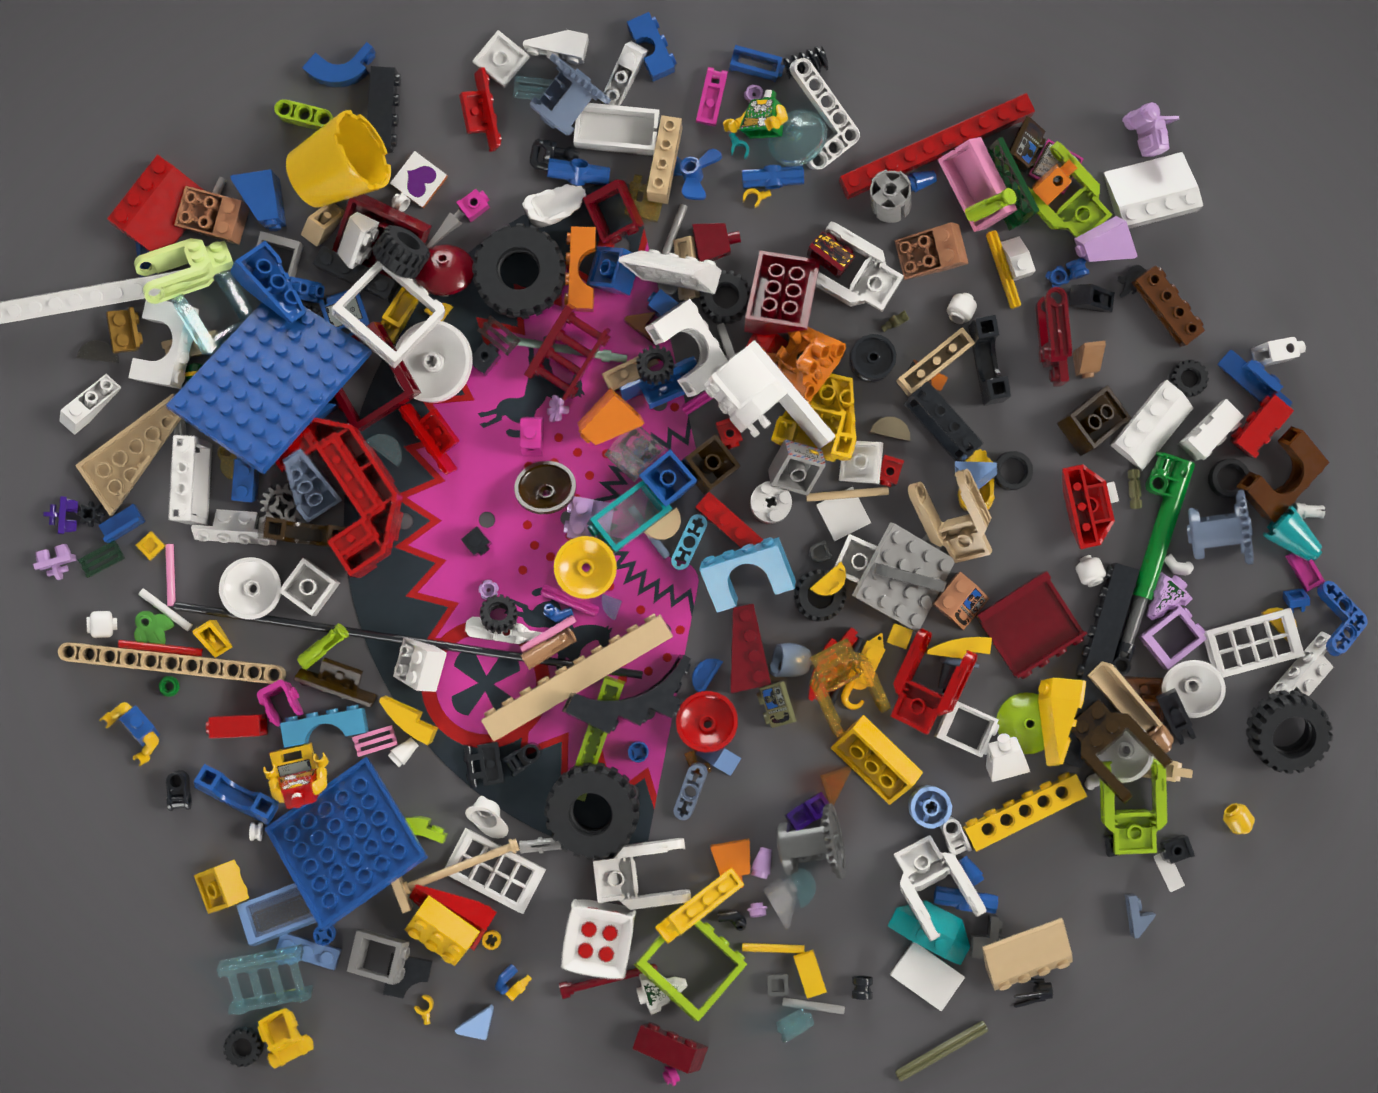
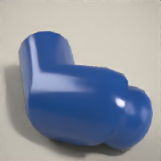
(555, 614)

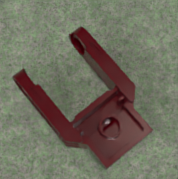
(1054, 336)

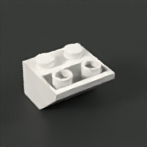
(358, 239)
(419, 665)

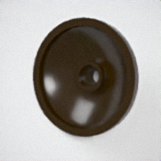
(544, 479)

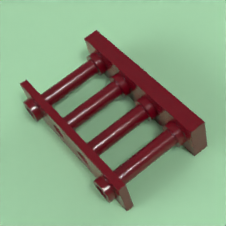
(558, 334)

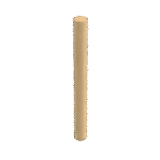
(847, 494)

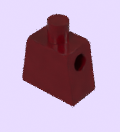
(713, 240)

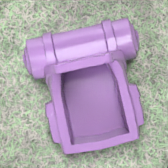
(1150, 128)

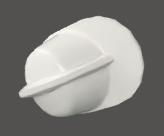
(486, 817)

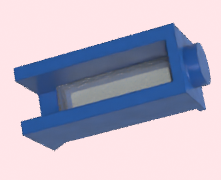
(756, 63)

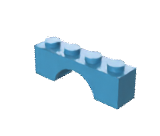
(349, 722)

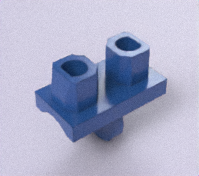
(307, 290)

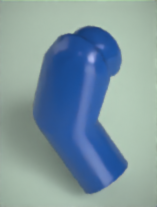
(504, 977)

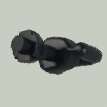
(550, 151)

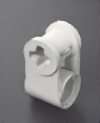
(956, 840)

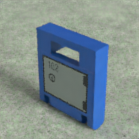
(355, 307)

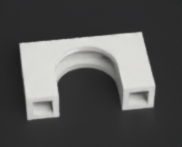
(686, 319)
(171, 368)

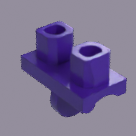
(66, 505)

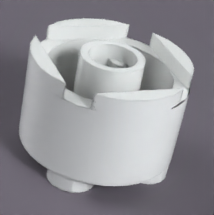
(774, 513)

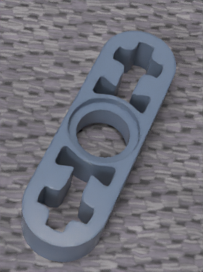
(698, 787)

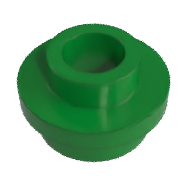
(163, 686)

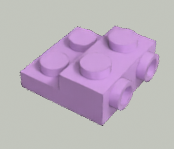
(581, 511)

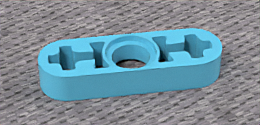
(701, 530)

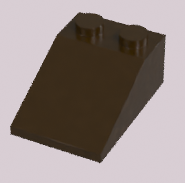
(1094, 421)

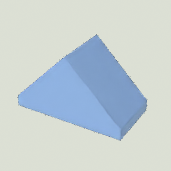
(478, 1025)

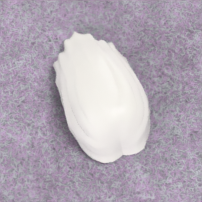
(553, 205)

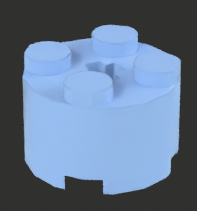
(936, 816)

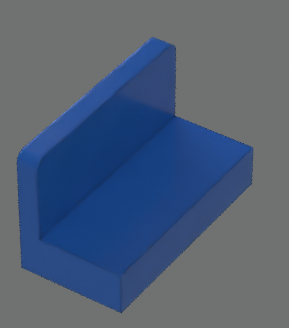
(121, 523)

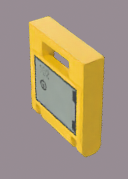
(293, 766)

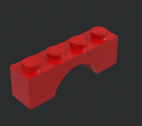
(727, 521)

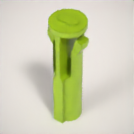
(991, 205)
(321, 646)

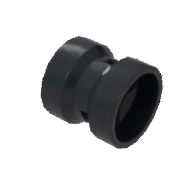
(862, 990)

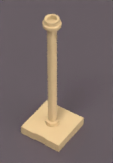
(403, 889)

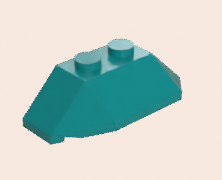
(953, 939)

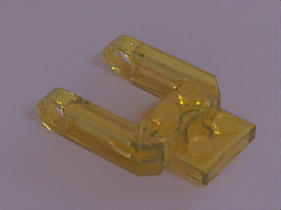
(836, 668)

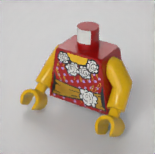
(300, 787)

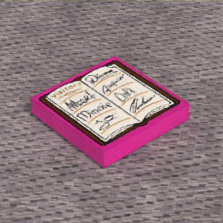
(1046, 161)

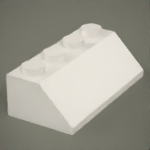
(1152, 425)

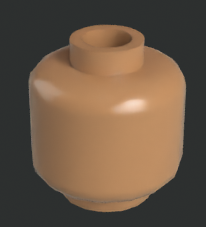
(1162, 737)

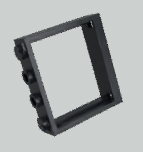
(943, 422)

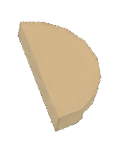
(665, 527)

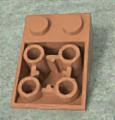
(212, 215)
(931, 251)

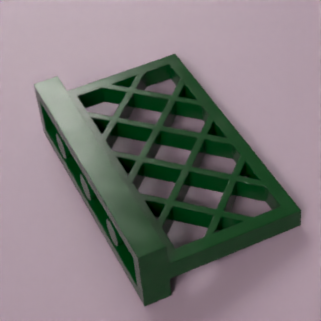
(1023, 213)

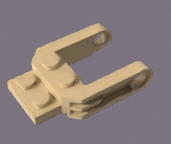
(961, 535)

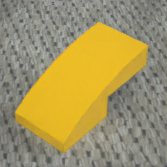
(810, 974)

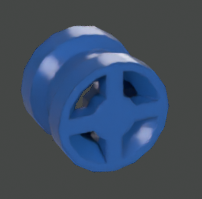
(1077, 268)
(322, 937)

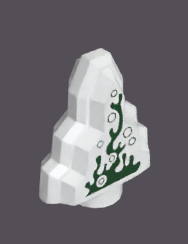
(653, 996)

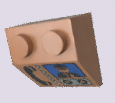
(960, 600)

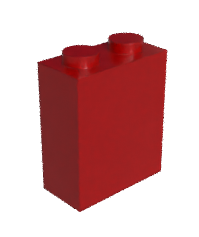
(237, 726)

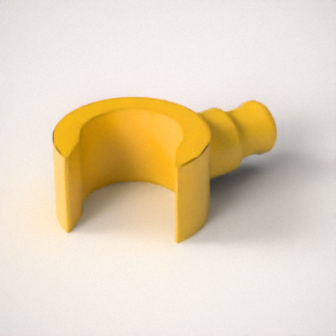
(760, 195)
(518, 987)
(425, 1013)

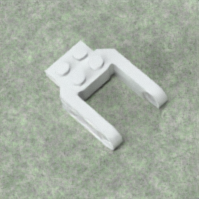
(873, 282)
(925, 866)
(618, 878)

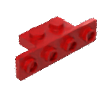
(479, 110)
(434, 434)

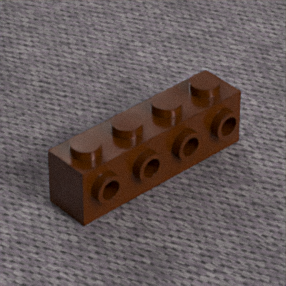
(1168, 306)

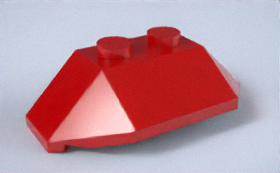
(1087, 505)

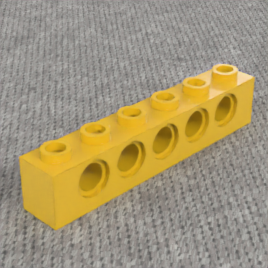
(1073, 792)

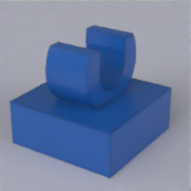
(1296, 598)

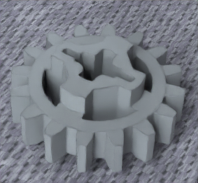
(273, 506)

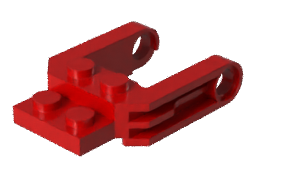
(919, 704)

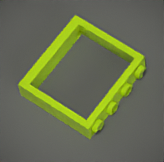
(672, 992)

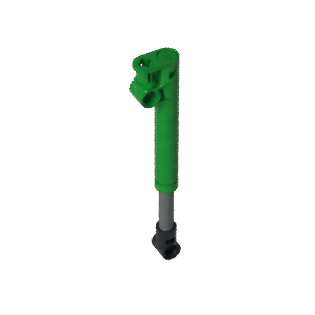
(1174, 477)

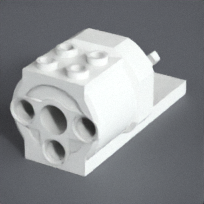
(753, 385)

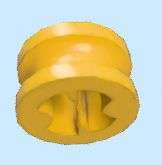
(486, 936)

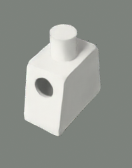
(1278, 351)
(1005, 758)

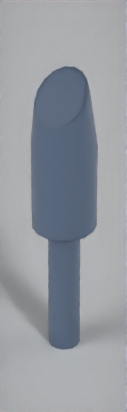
(953, 661)

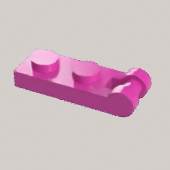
(711, 97)

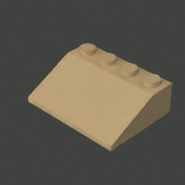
(1027, 955)

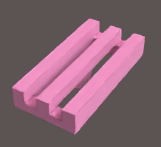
(358, 745)

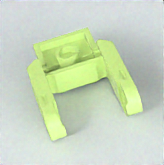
(203, 262)

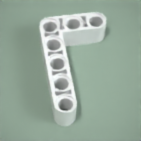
(827, 113)

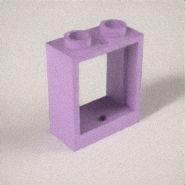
(1156, 650)

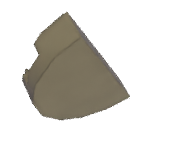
(892, 428)

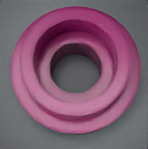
(670, 1075)

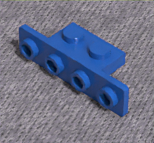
(1252, 377)
(661, 393)

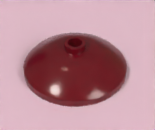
(446, 270)

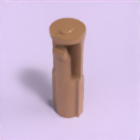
(548, 648)

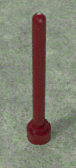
(568, 989)

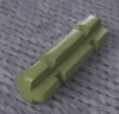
(1134, 488)

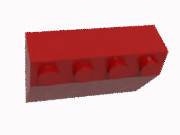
(152, 206)

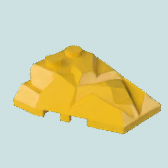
(836, 408)

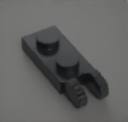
(1175, 714)

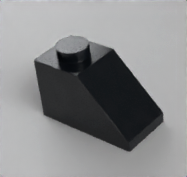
(1091, 298)

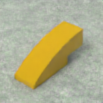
(399, 313)
(957, 647)
(409, 720)

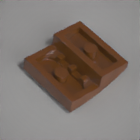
(1148, 689)

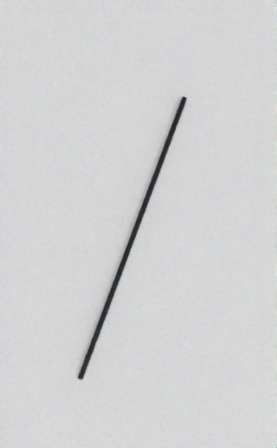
(390, 637)

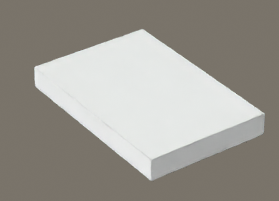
(927, 975)

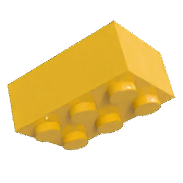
(441, 931)

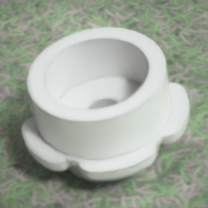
(400, 202)

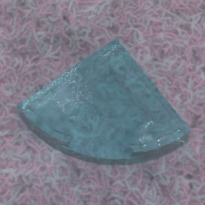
(611, 606)

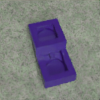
(807, 812)

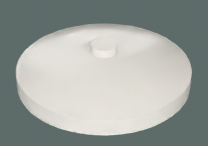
(438, 362)

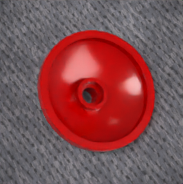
(703, 708)

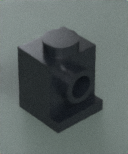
(1168, 846)

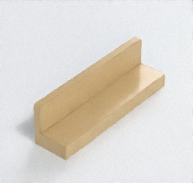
(1122, 695)

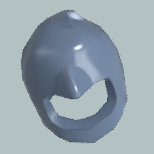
(794, 660)

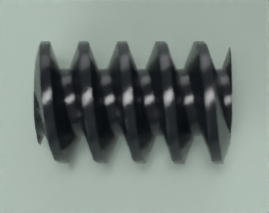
(817, 58)

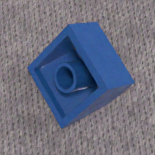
(609, 273)
(668, 478)

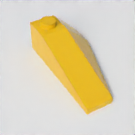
(1057, 707)

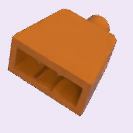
(1049, 189)
(732, 855)

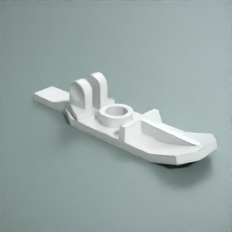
(517, 635)

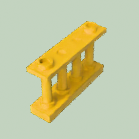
(699, 906)

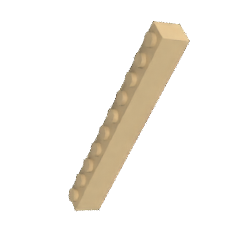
(577, 677)

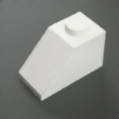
(1018, 258)

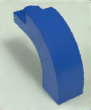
(342, 74)

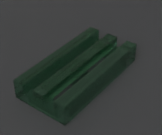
(85, 567)

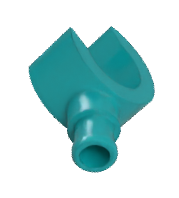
(736, 142)

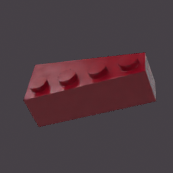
(747, 652)

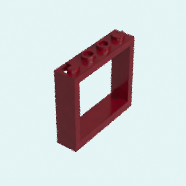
(402, 374)

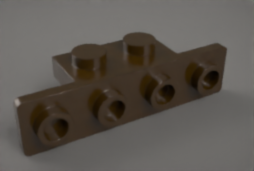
(337, 680)

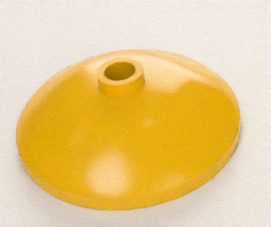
(569, 567)

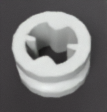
(256, 831)

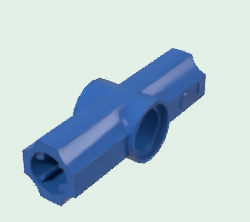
(578, 172)
(773, 177)
(953, 897)

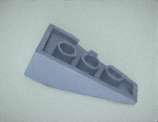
(309, 486)

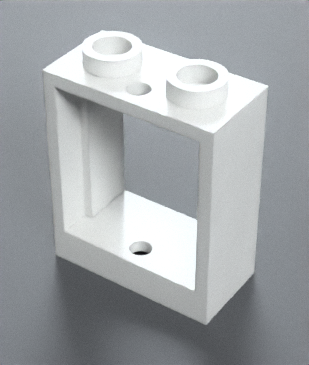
(991, 729)

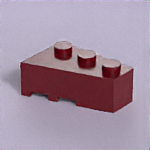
(670, 1048)

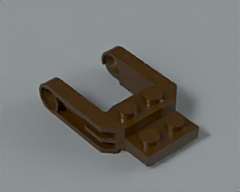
(1099, 730)

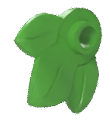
(154, 630)

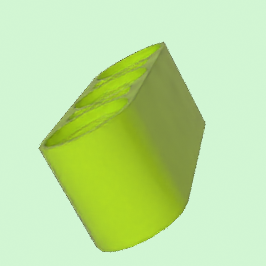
(297, 110)

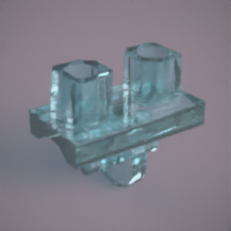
(794, 1024)

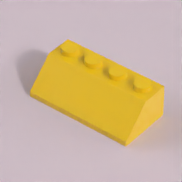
(876, 760)

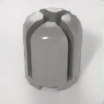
(890, 196)

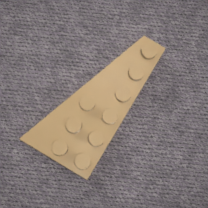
(123, 459)

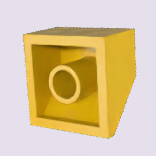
(221, 886)

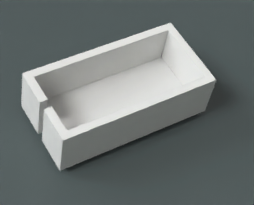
(617, 129)

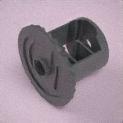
(813, 844)

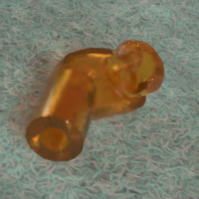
(691, 759)

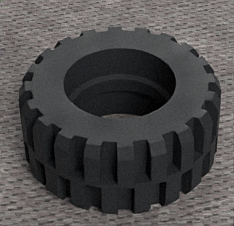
(1306, 749)

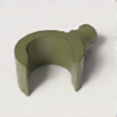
(895, 321)

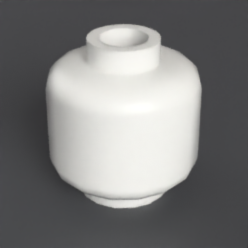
(961, 308)
(1090, 571)
(101, 624)

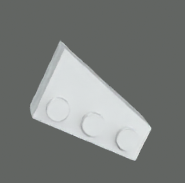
(1211, 431)

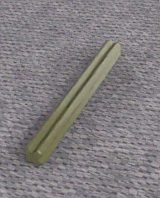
(941, 1050)

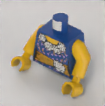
(138, 726)

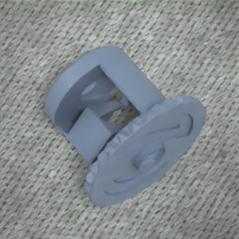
(566, 97)
(1222, 530)

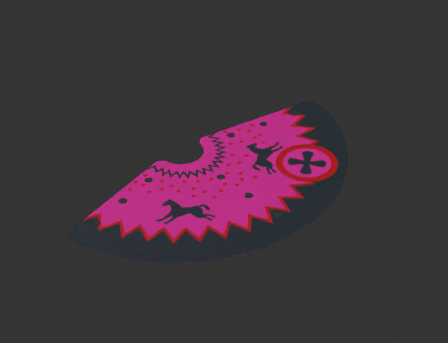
(435, 580)

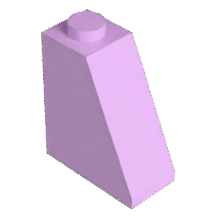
(1106, 242)

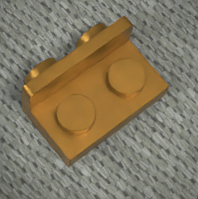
(123, 330)

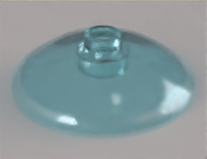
(801, 144)

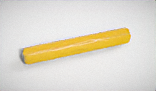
(1003, 269)

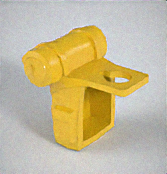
(283, 1038)

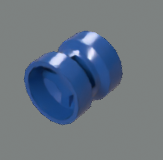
(638, 751)

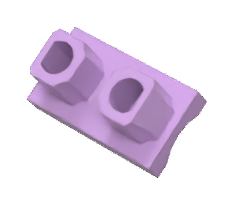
(45, 562)

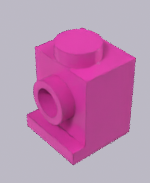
(470, 211)

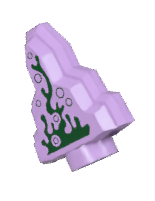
(1168, 595)

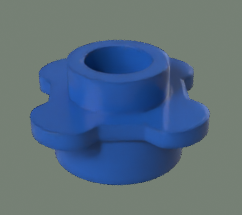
(1059, 271)

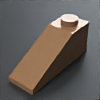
(1088, 359)

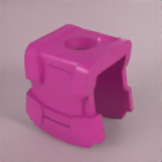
(264, 698)

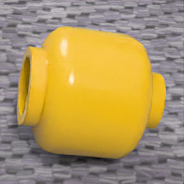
(1238, 819)

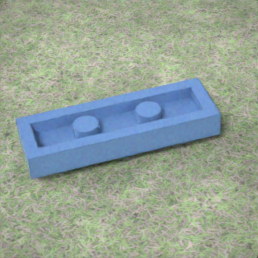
(323, 956)

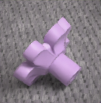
(556, 409)

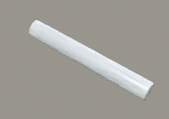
(165, 609)

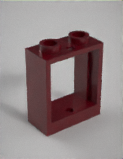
(602, 194)

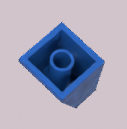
(263, 196)

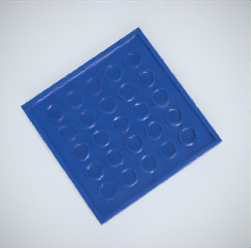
(346, 844)

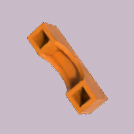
(582, 243)

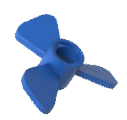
(692, 173)

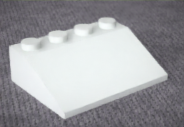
(1153, 190)
(673, 270)

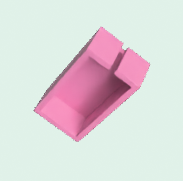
(975, 179)

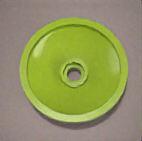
(1013, 718)

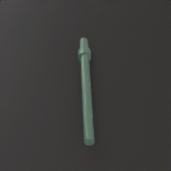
(605, 355)

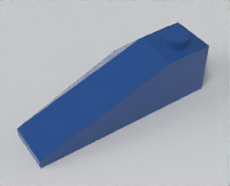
(264, 277)

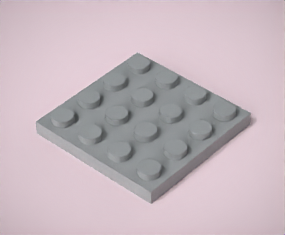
(898, 599)

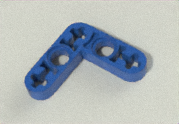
(1348, 617)

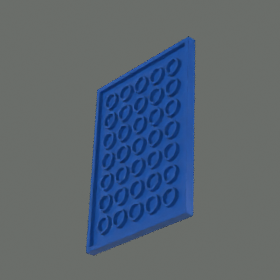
(268, 383)

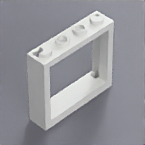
(372, 340)
(190, 480)

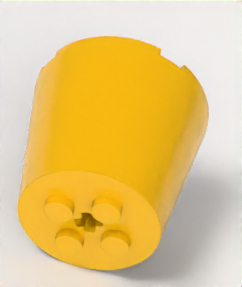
(339, 161)

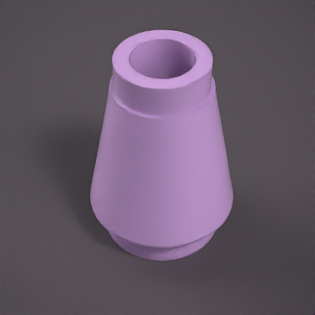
(762, 864)

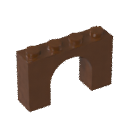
(1306, 466)

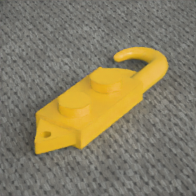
(873, 651)

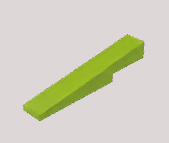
(594, 738)

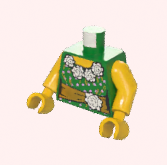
(761, 119)

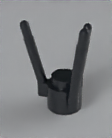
(1041, 992)

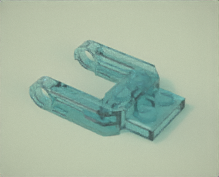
(210, 344)

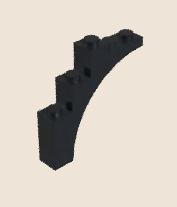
(634, 709)

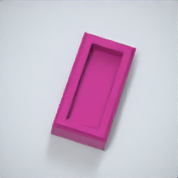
(1305, 571)

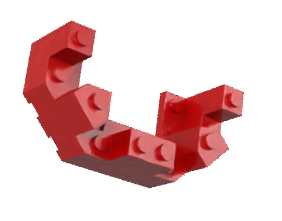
(366, 485)

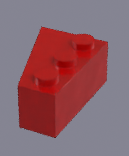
(1261, 425)

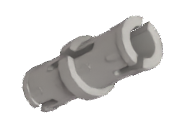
(526, 846)

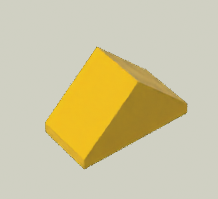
(213, 637)

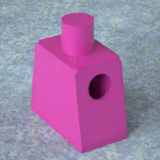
(531, 436)

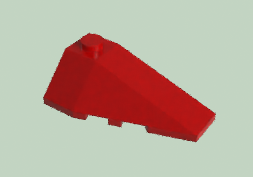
(469, 910)

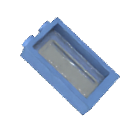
(274, 915)

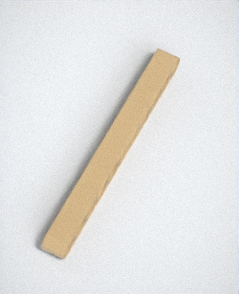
(162, 663)

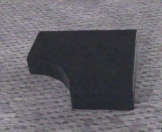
(416, 971)

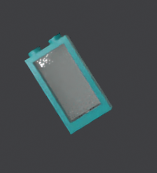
(627, 517)

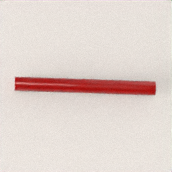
(160, 648)

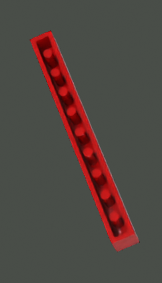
(939, 144)

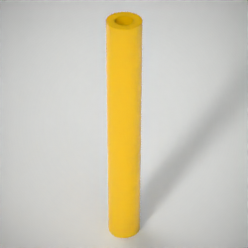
(776, 948)

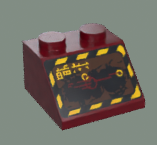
(831, 254)

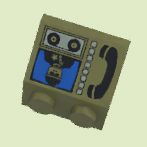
(777, 704)

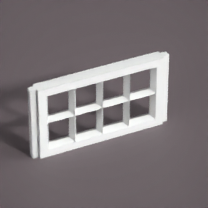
(1290, 632)
(528, 888)

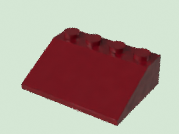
(385, 216)
(781, 294)

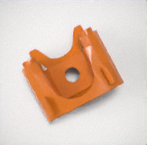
(815, 364)

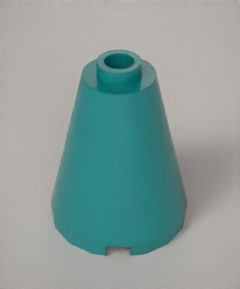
(1294, 535)

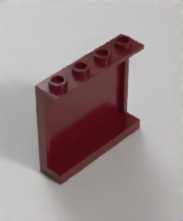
(1031, 626)

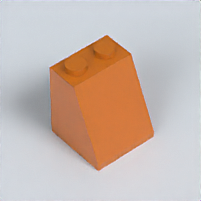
(608, 419)

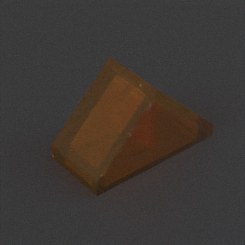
(834, 781)

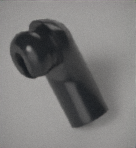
(734, 917)

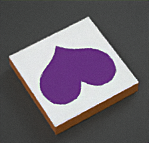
(419, 179)

